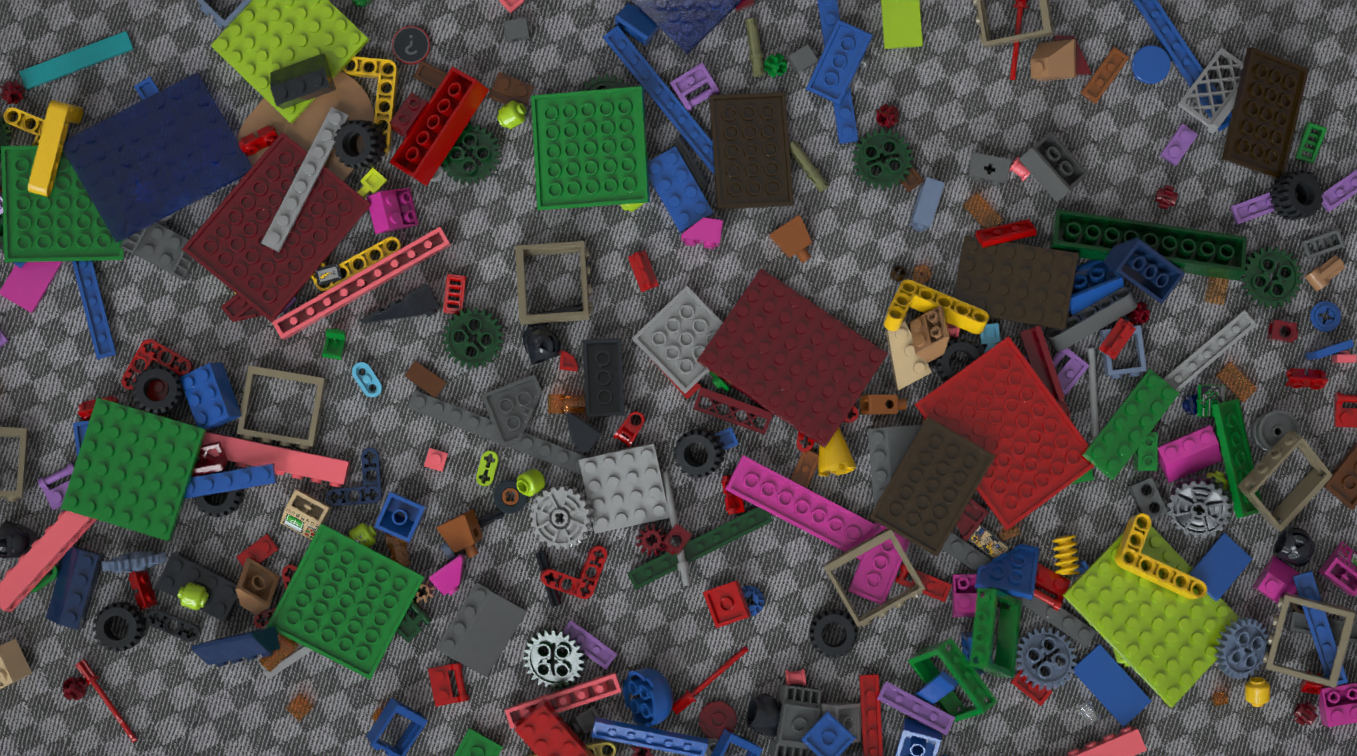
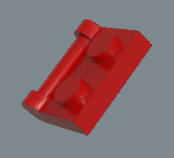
(1344, 416)
(1052, 583)
(442, 686)

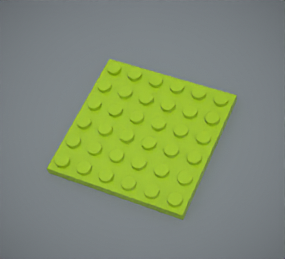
(283, 33)

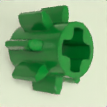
(775, 65)

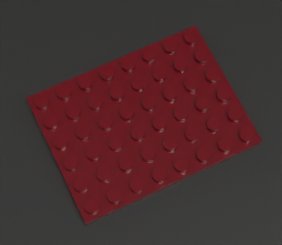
(233, 234)
(792, 358)

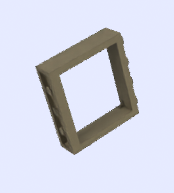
(984, 35)
(549, 249)
(23, 434)
(284, 440)
(1303, 491)
(896, 601)
(1283, 603)

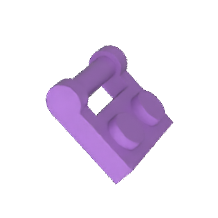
(692, 81)
(1071, 370)
(56, 495)

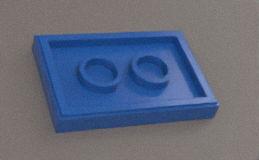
(1220, 566)

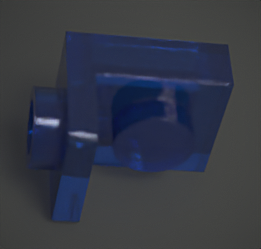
(1190, 405)

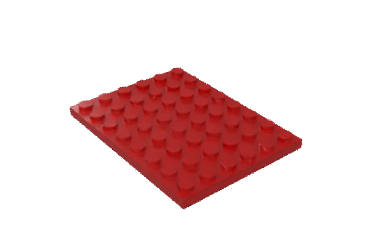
(1015, 417)

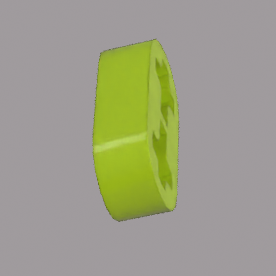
(482, 467)

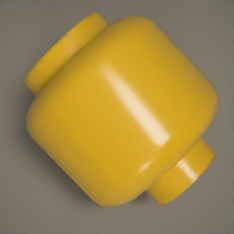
(1257, 691)

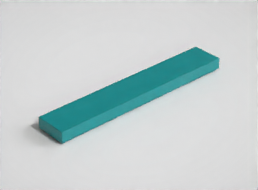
(76, 60)

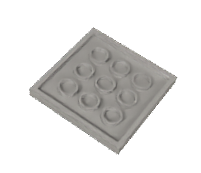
(679, 337)
(624, 487)

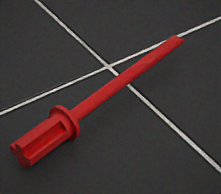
(1020, 4)
(90, 677)
(688, 697)

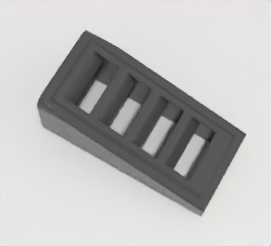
(1340, 243)

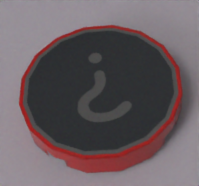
(411, 45)

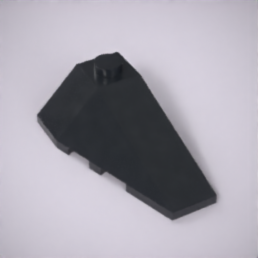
(416, 304)

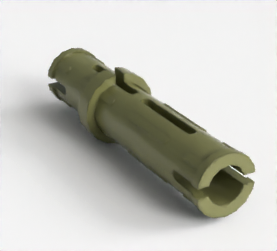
(756, 55)
(809, 168)

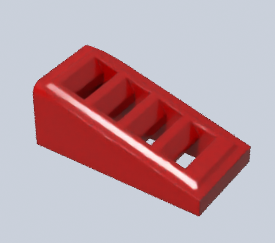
(463, 279)

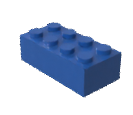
(678, 190)

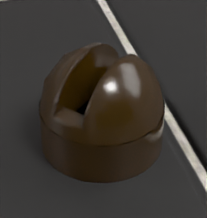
(898, 273)

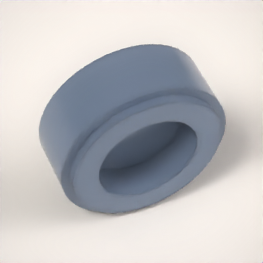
(448, 552)

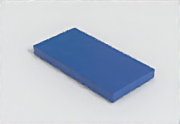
(839, 62)
(1111, 685)

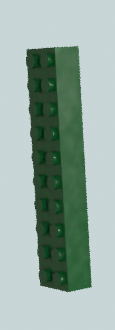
(1186, 248)

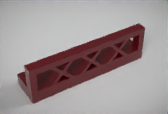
(1041, 360)
(736, 404)
(211, 464)

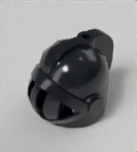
(541, 344)
(15, 540)
(1294, 546)
(764, 714)

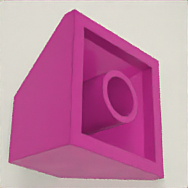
(449, 576)
(1276, 580)

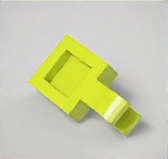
(372, 182)

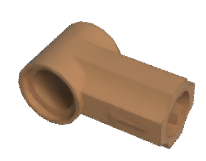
(1320, 276)

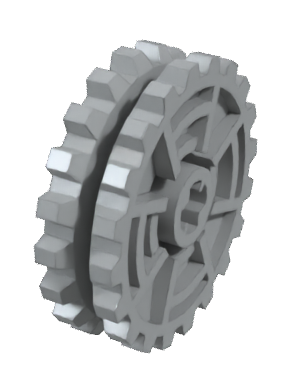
(576, 517)

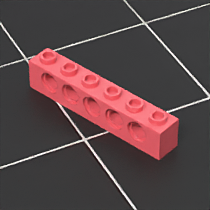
(569, 697)

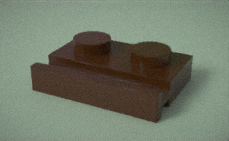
(510, 89)

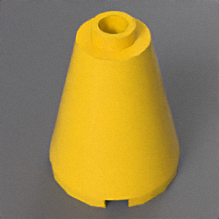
(835, 457)

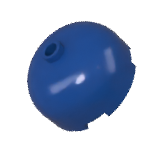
(655, 696)

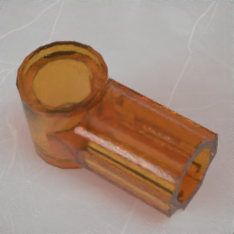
(560, 404)
(397, 549)
(287, 646)

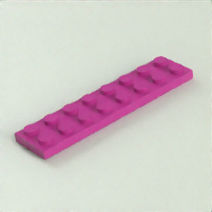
(799, 505)

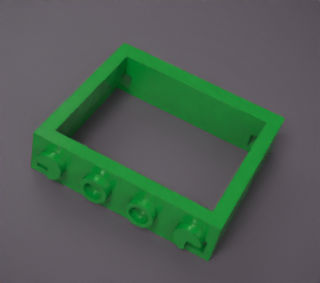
(1007, 633)
(962, 672)

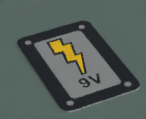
(328, 274)

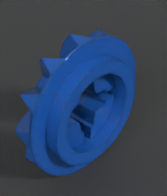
(1332, 311)
(758, 598)

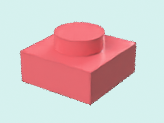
(511, 5)
(1343, 357)
(436, 459)

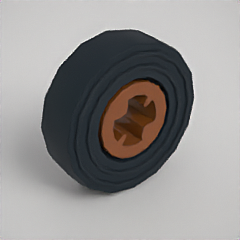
(500, 497)

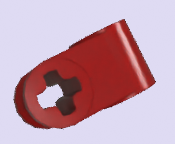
(629, 429)

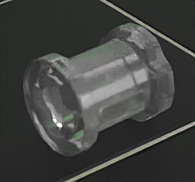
(1088, 712)

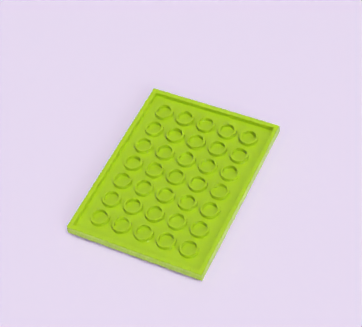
(1150, 627)

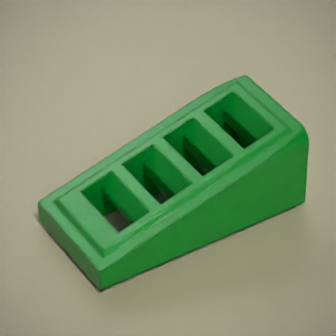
(1304, 139)

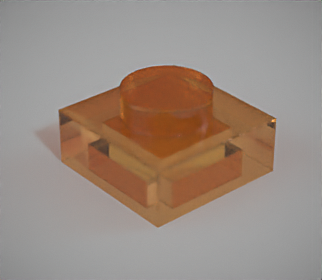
(1007, 534)
(299, 707)

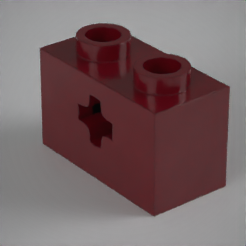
(408, 114)

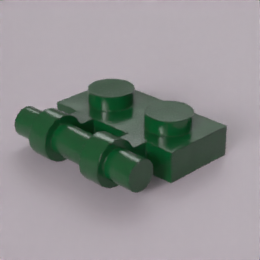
(409, 627)

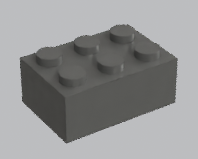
(1053, 166)

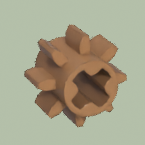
(428, 589)

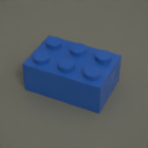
(210, 396)

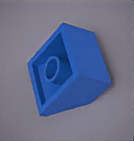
(636, 24)
(400, 516)

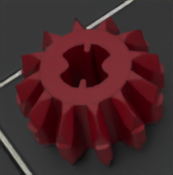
(647, 534)

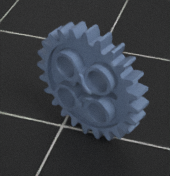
(134, 561)
(1242, 648)
(1055, 673)

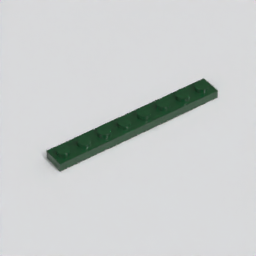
(700, 546)

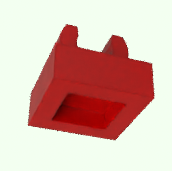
(1311, 687)

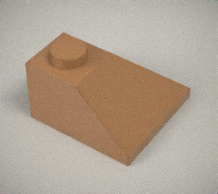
(1054, 61)
(256, 587)

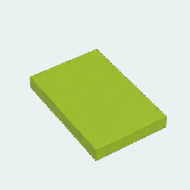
(901, 23)

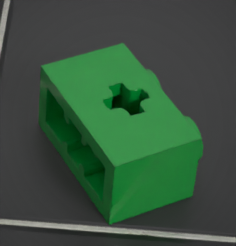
(1146, 455)

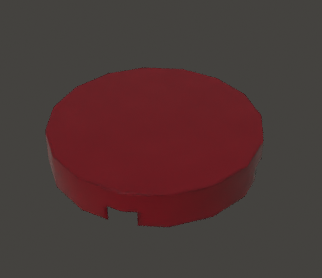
(717, 717)

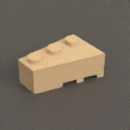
(906, 365)

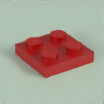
(727, 604)

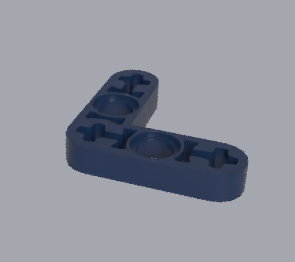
(367, 484)

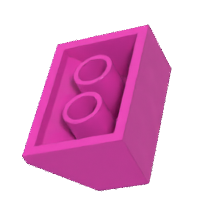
(1189, 453)

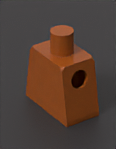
(793, 239)
(876, 404)
(462, 533)

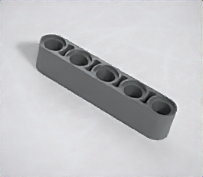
(1093, 318)

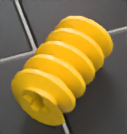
(1065, 555)

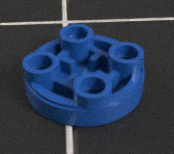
(1150, 64)

